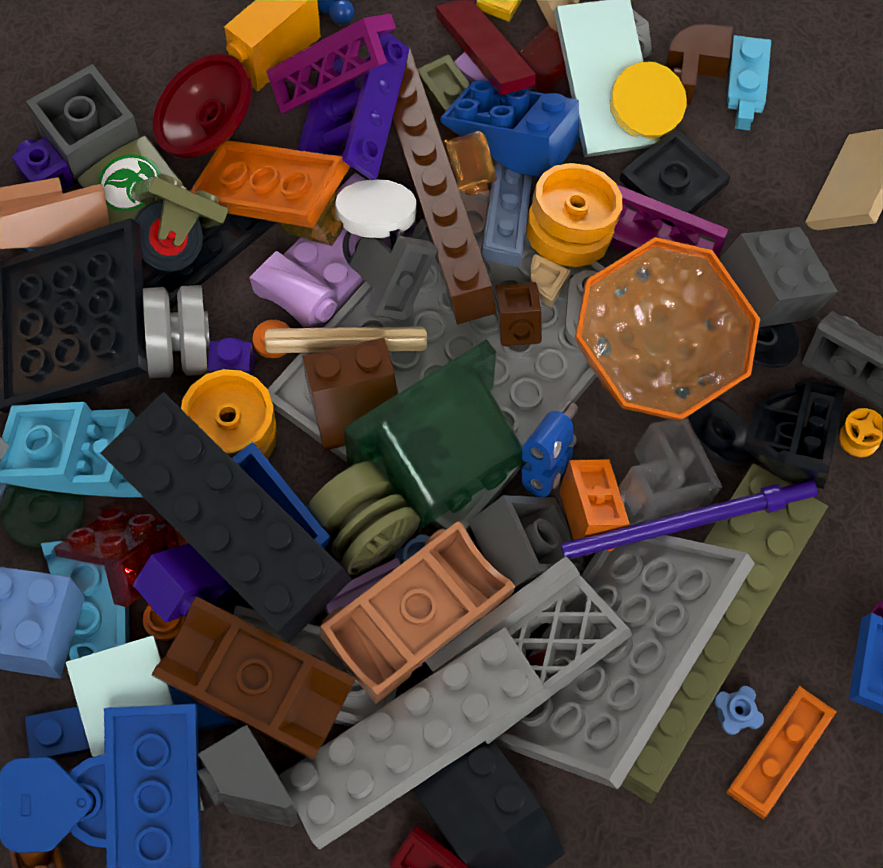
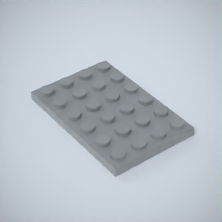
(671, 601)

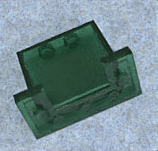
(440, 437)

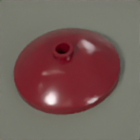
(202, 106)

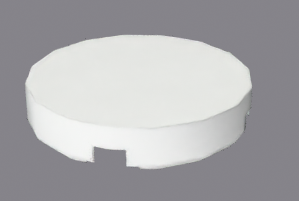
(375, 208)

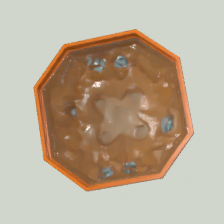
(667, 329)

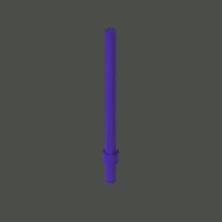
(769, 499)

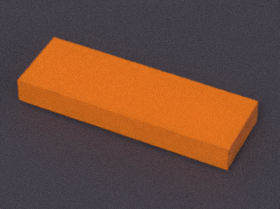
(781, 752)

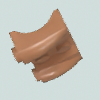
(414, 611)

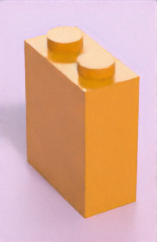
(271, 33)

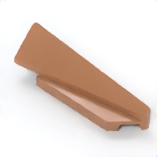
(41, 215)

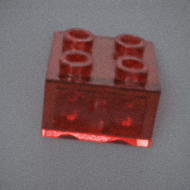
(121, 545)

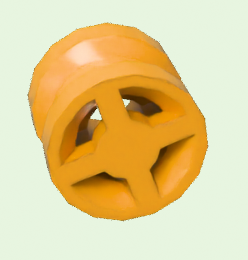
(867, 424)

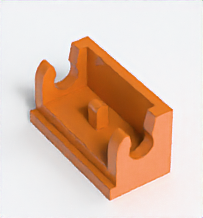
(592, 498)

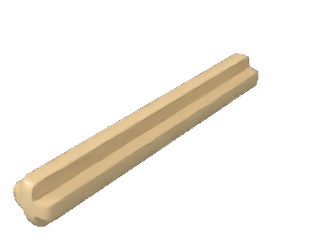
(322, 339)

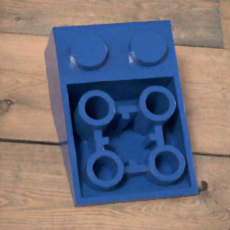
(522, 128)

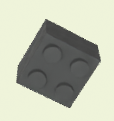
(82, 119)
(779, 275)

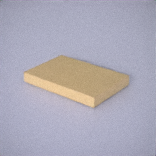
(854, 185)

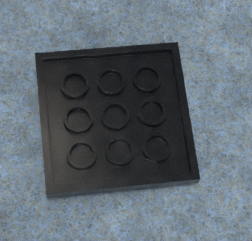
(72, 316)

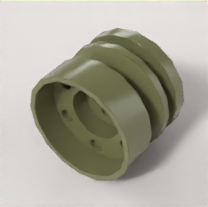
(363, 517)

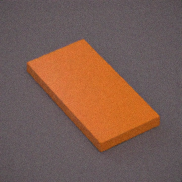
(272, 182)

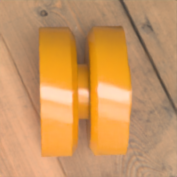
(573, 214)
(233, 411)

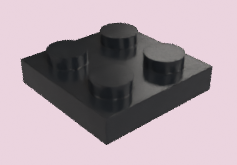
(675, 174)

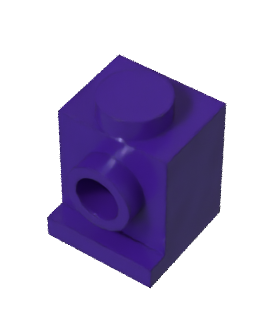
(40, 162)
(231, 355)

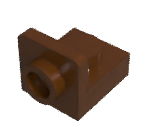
(519, 314)

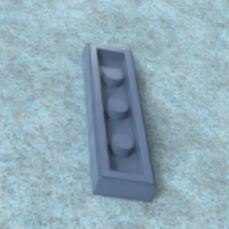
(506, 216)

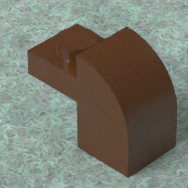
(699, 51)

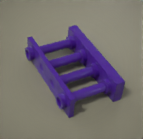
(374, 104)

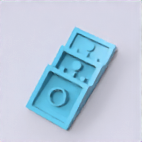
(61, 449)

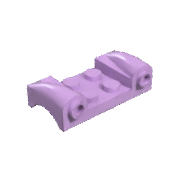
(313, 277)

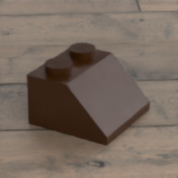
(348, 385)

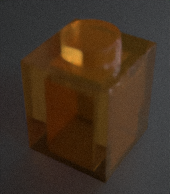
(470, 162)

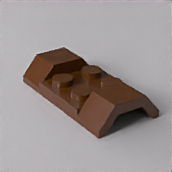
(255, 678)

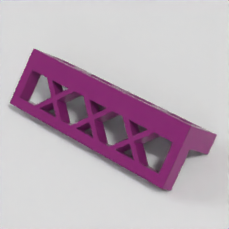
(321, 58)
(640, 227)

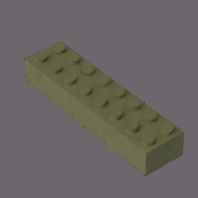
(774, 546)

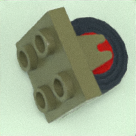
(173, 222)

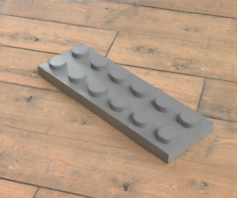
(413, 737)

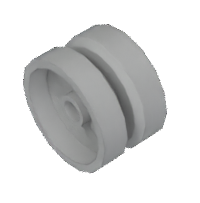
(175, 331)

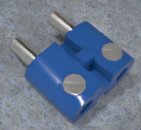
(549, 451)

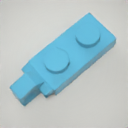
(748, 78)

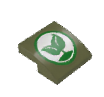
(121, 172)

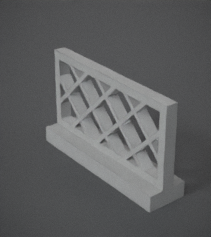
(542, 603)

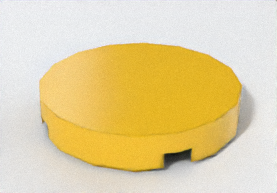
(648, 100)

